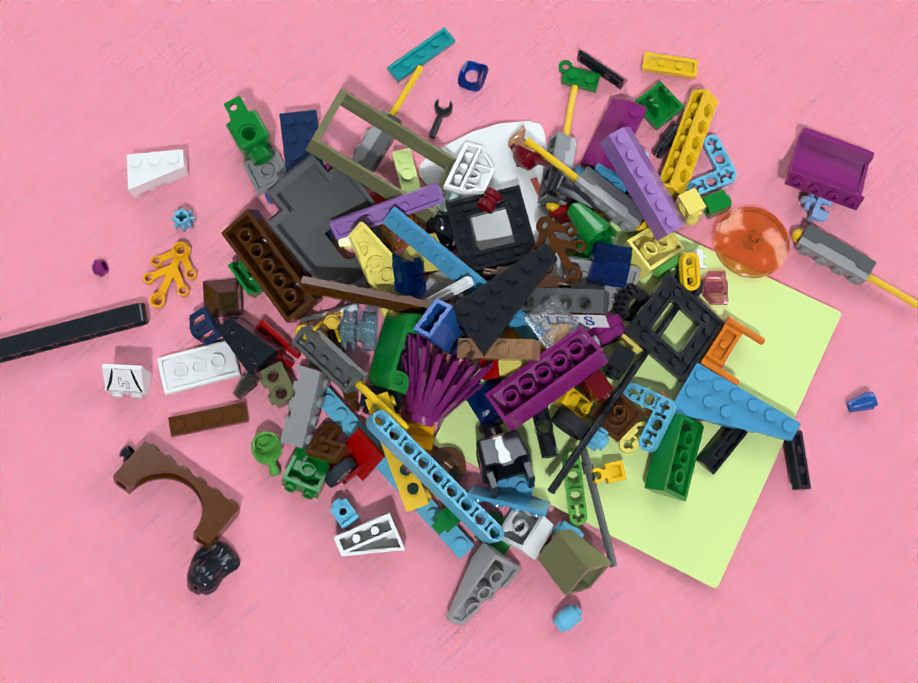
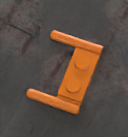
(724, 345)

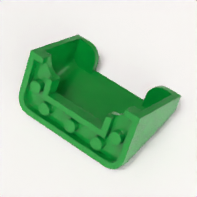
(388, 351)

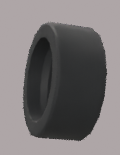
(570, 423)

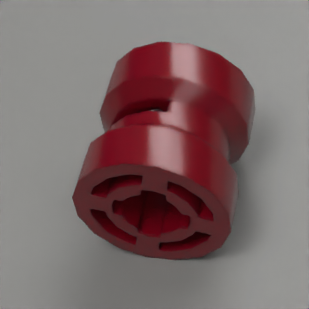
(489, 200)

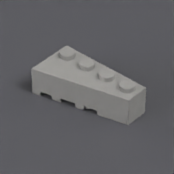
(305, 406)

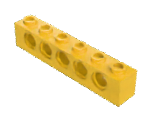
(688, 141)
(410, 501)

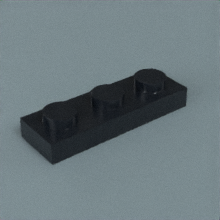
(798, 462)

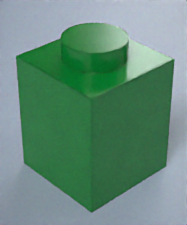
(716, 204)

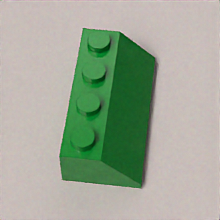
(675, 458)

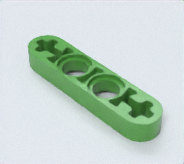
(578, 487)

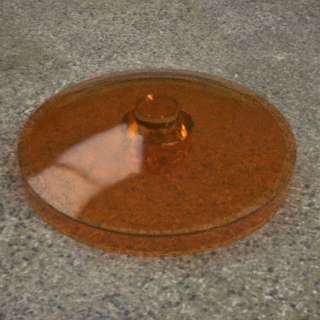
(751, 242)

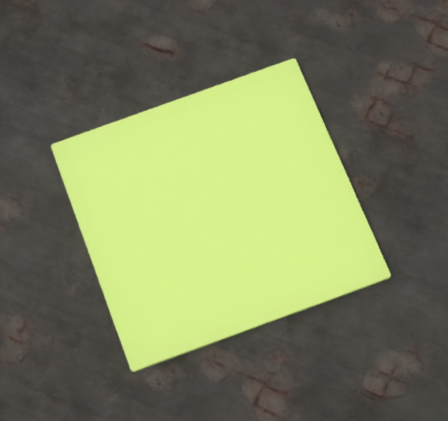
(706, 528)

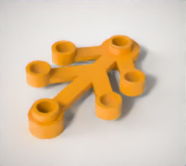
(171, 271)

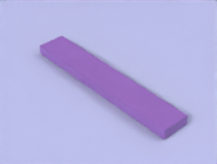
(374, 215)

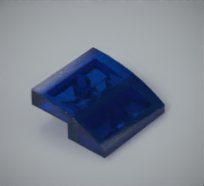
(610, 264)
(481, 405)

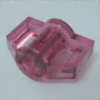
(716, 288)

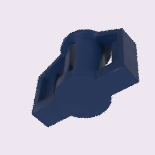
(211, 323)

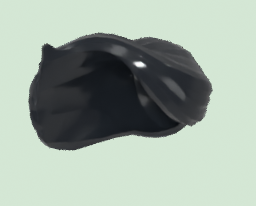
(441, 226)
(211, 567)

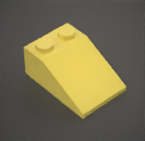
(650, 253)

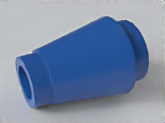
(863, 402)

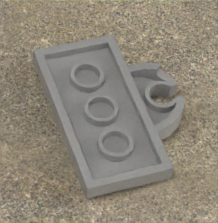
(584, 265)

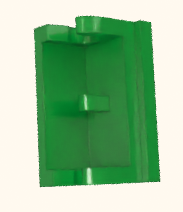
(245, 279)

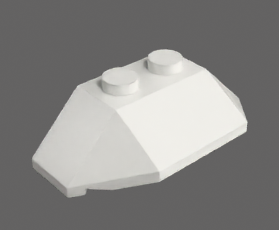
(470, 172)

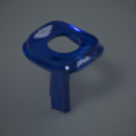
(469, 65)

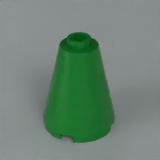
(589, 226)

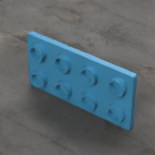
(511, 493)

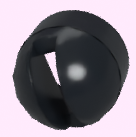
(126, 452)

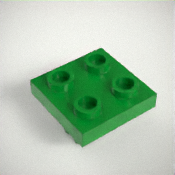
(660, 105)

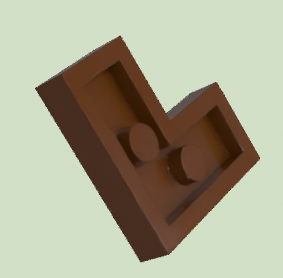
(325, 446)

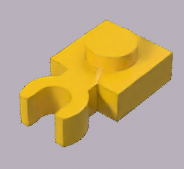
(611, 472)

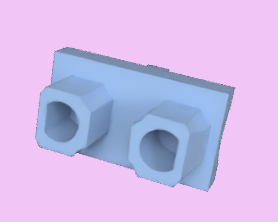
(815, 203)

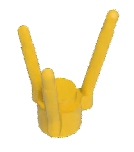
(330, 320)

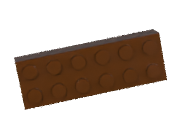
(270, 265)

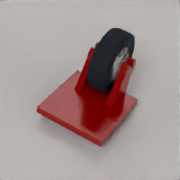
(361, 457)

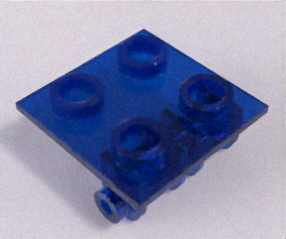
(408, 276)

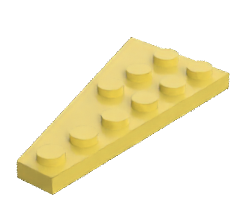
(374, 260)

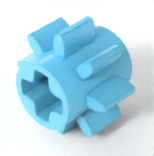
(180, 216)
(599, 440)

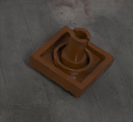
(621, 417)

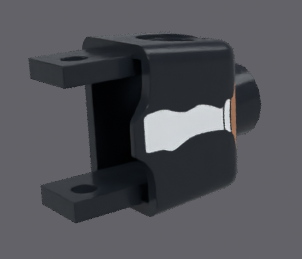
(502, 457)

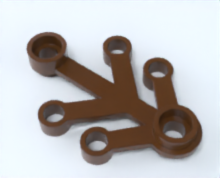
(558, 244)

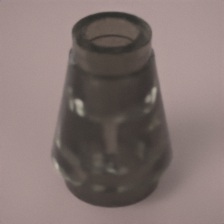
(246, 385)

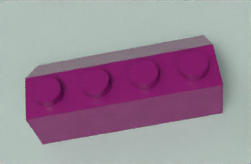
(618, 115)

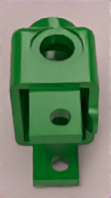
(249, 133)

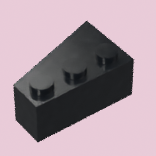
(249, 344)

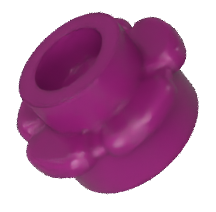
(100, 267)

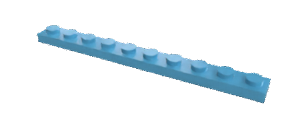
(445, 261)

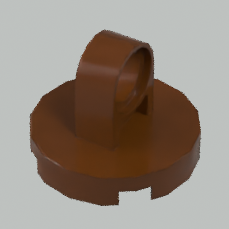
(451, 461)

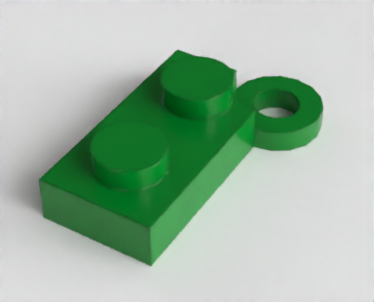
(582, 78)

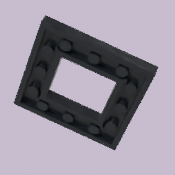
(463, 209)
(708, 325)

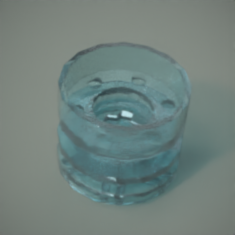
(359, 330)

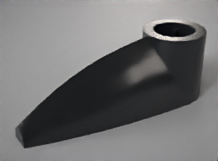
(562, 189)

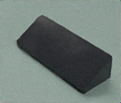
(601, 68)
(720, 448)

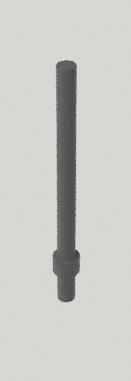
(587, 466)

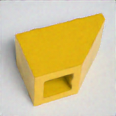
(575, 403)

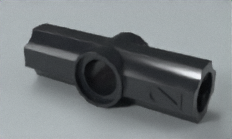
(545, 440)

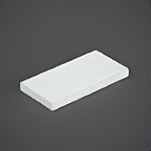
(197, 367)

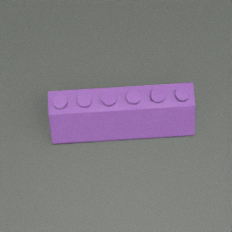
(643, 182)

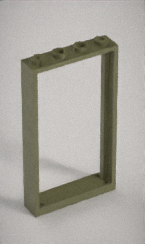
(392, 129)

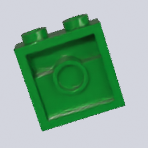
(305, 474)

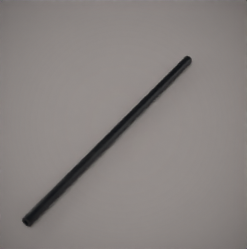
(608, 406)

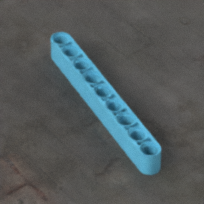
(425, 475)

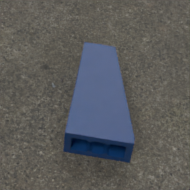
(440, 327)

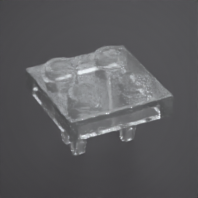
(551, 321)

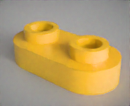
(689, 270)

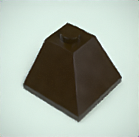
(223, 297)

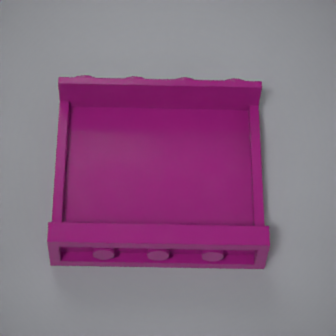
(829, 168)

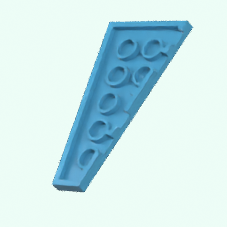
(722, 403)

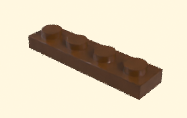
(208, 419)

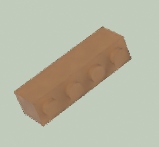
(501, 350)

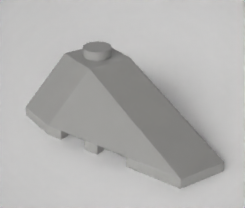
(484, 576)

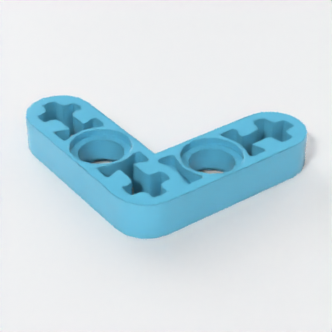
(719, 169)
(656, 407)

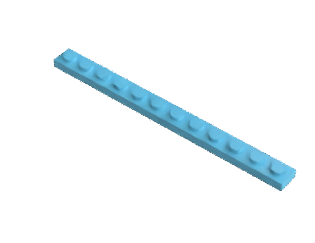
(341, 415)

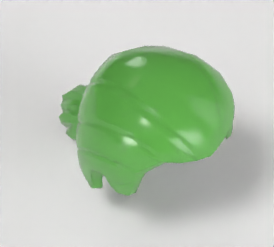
(266, 450)

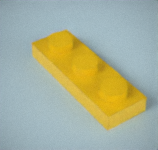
(669, 65)

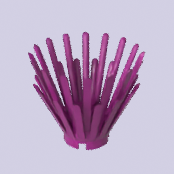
(441, 395)

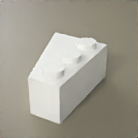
(154, 169)
(370, 537)

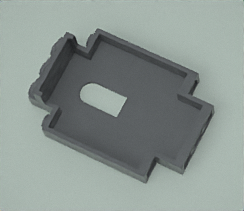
(306, 204)

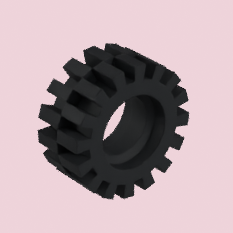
(624, 299)

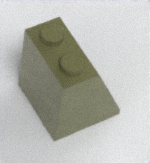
(572, 562)

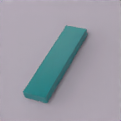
(421, 55)

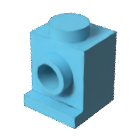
(350, 517)

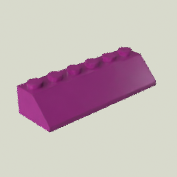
(546, 380)

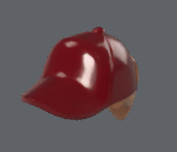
(522, 154)

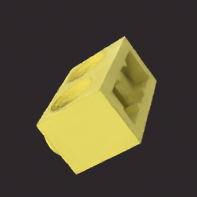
(690, 206)

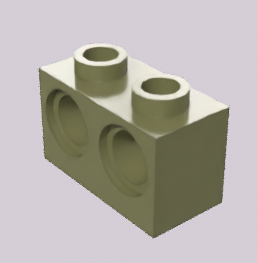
(282, 383)

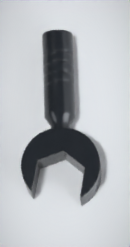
(441, 113)

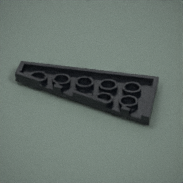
(496, 303)

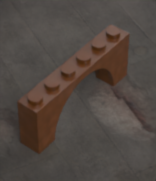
(150, 464)

